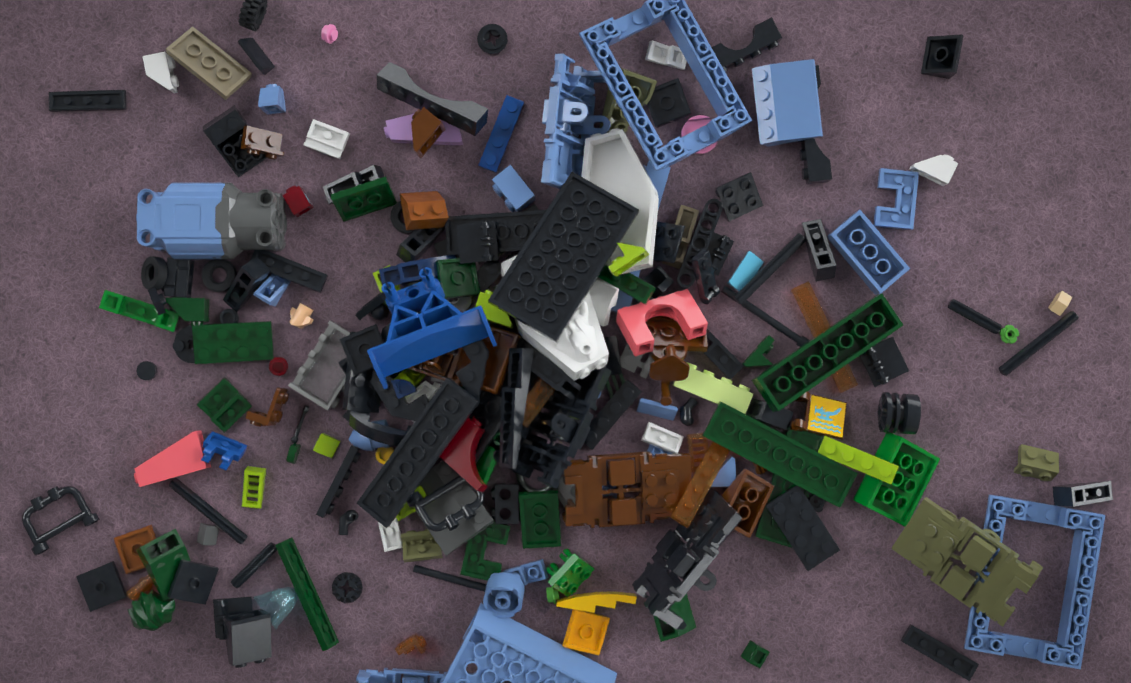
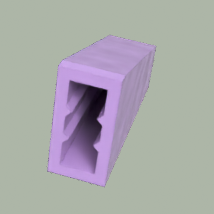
(400, 131)

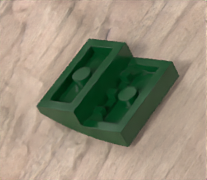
(224, 404)

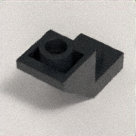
(761, 411)

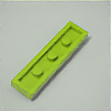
(858, 460)

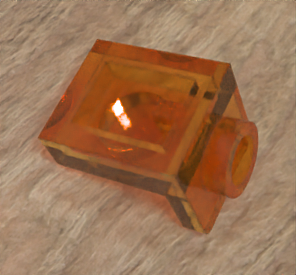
(408, 645)

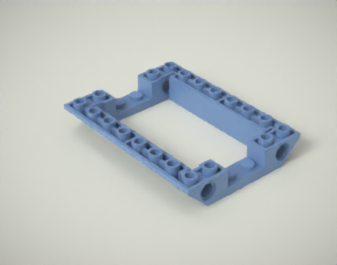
(701, 59)
(1078, 589)

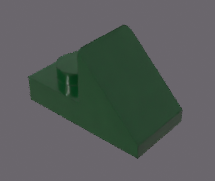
(756, 357)

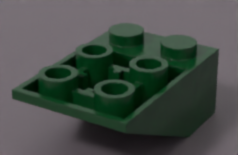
(162, 560)

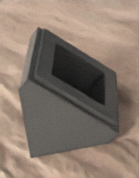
(207, 534)

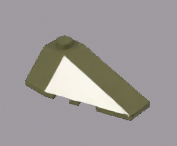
(643, 89)

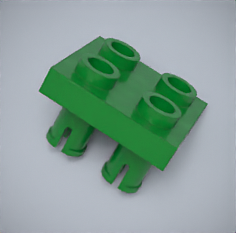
(570, 575)

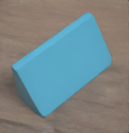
(745, 271)

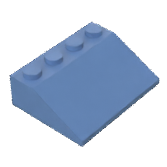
(787, 102)

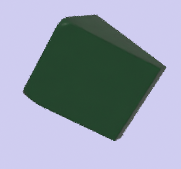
(755, 654)

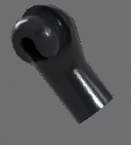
(686, 413)
(345, 520)

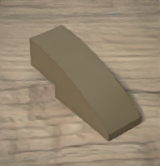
(686, 217)

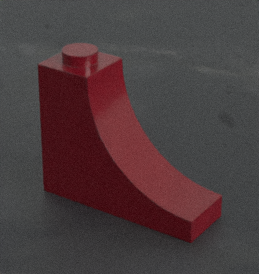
(462, 453)

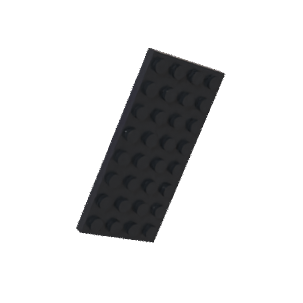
(563, 256)

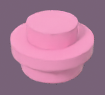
(329, 33)

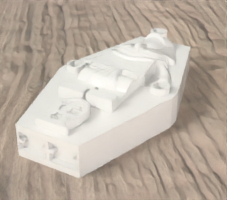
(615, 167)
(580, 345)

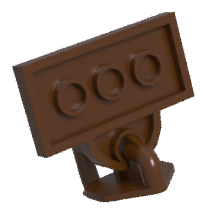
(673, 343)

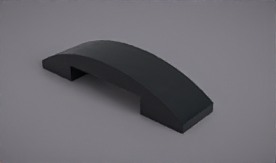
(379, 433)

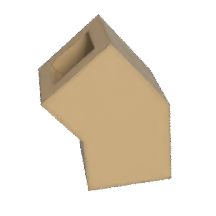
(1060, 303)

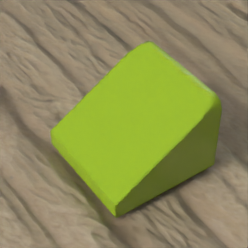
(326, 445)

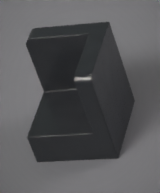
(658, 279)

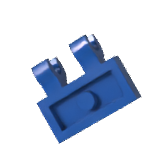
(224, 446)

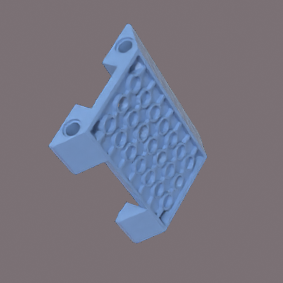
(519, 655)

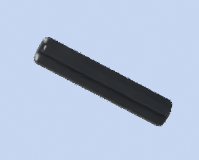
(974, 316)
(254, 565)

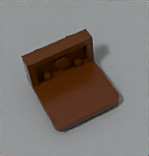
(274, 414)

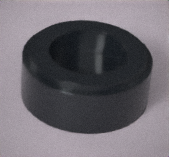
(146, 370)

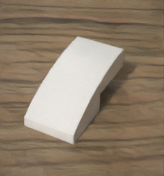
(665, 55)

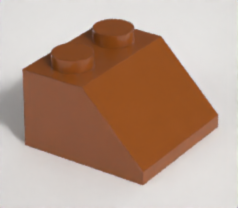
(423, 210)

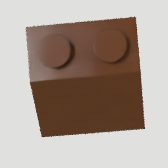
(425, 131)

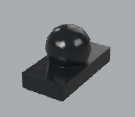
(375, 307)

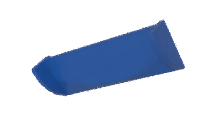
(425, 335)

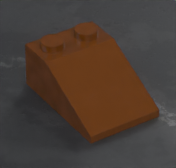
(748, 497)

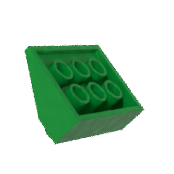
(912, 477)

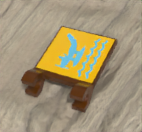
(821, 416)

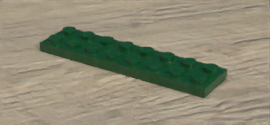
(779, 454)

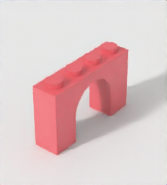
(678, 306)

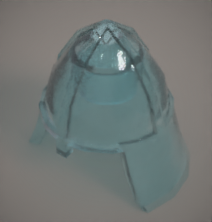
(277, 603)

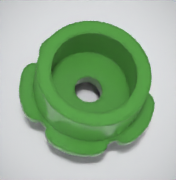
(1004, 334)
(552, 594)

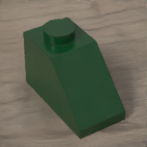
(191, 309)

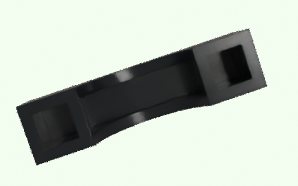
(764, 36)

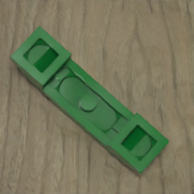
(138, 310)

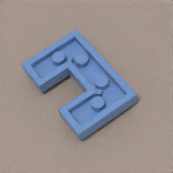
(903, 213)

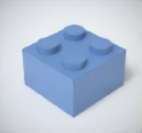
(513, 189)

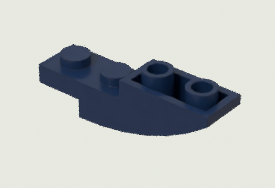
(409, 271)

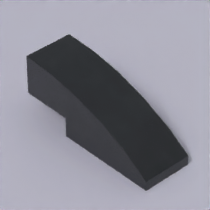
(352, 180)

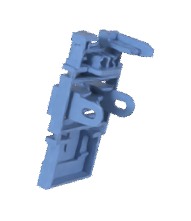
(572, 111)

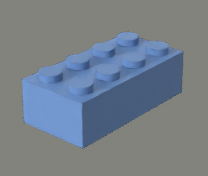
(868, 252)

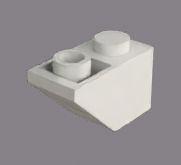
(160, 69)

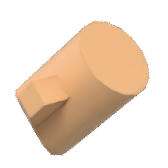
(301, 316)

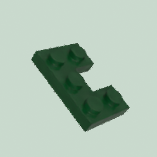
(474, 563)

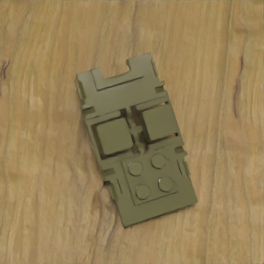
(935, 536)

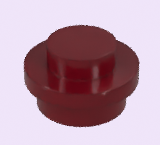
(278, 366)

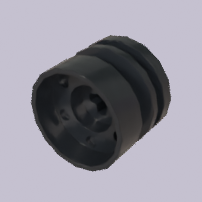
(899, 413)

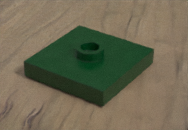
(458, 279)

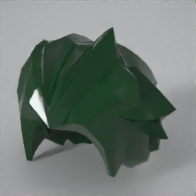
(151, 611)

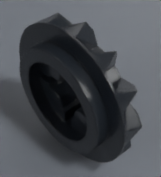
(496, 31)
(354, 582)

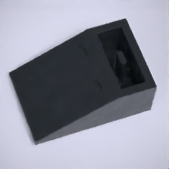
(226, 136)

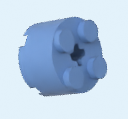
(504, 594)

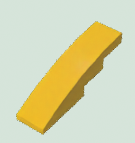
(588, 601)

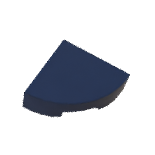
(403, 388)

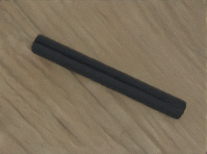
(788, 250)
(1038, 343)
(208, 511)

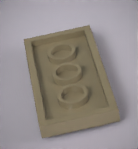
(208, 63)

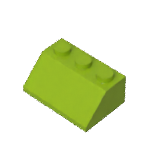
(491, 312)

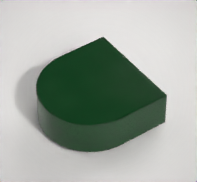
(293, 453)

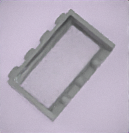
(321, 374)

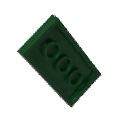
(233, 342)

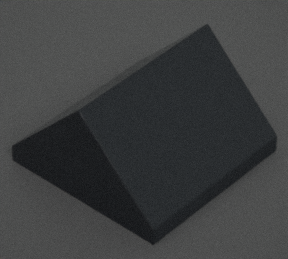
(942, 55)

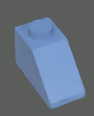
(272, 99)

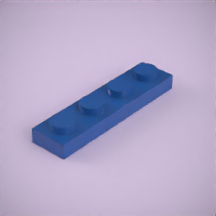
(501, 133)

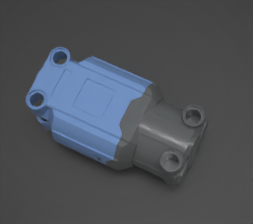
(211, 220)

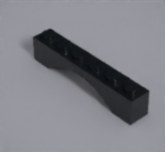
(461, 114)
(816, 165)

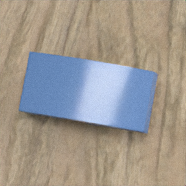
(530, 571)

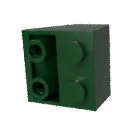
(683, 610)

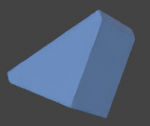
(272, 290)
(726, 474)

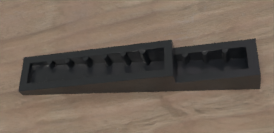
(514, 404)

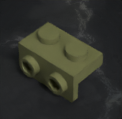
(1037, 463)
(419, 546)

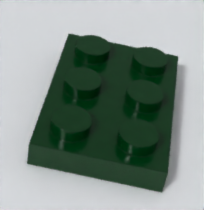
(364, 199)
(540, 519)

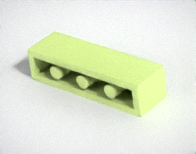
(715, 390)

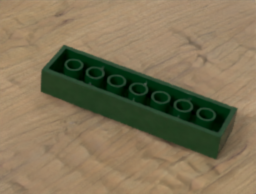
(827, 352)

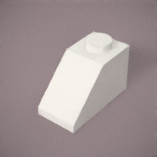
(937, 169)

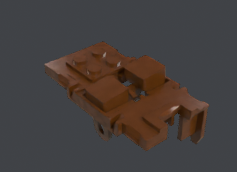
(496, 366)
(660, 487)

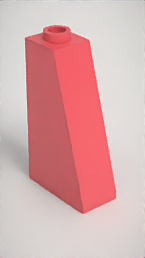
(174, 461)

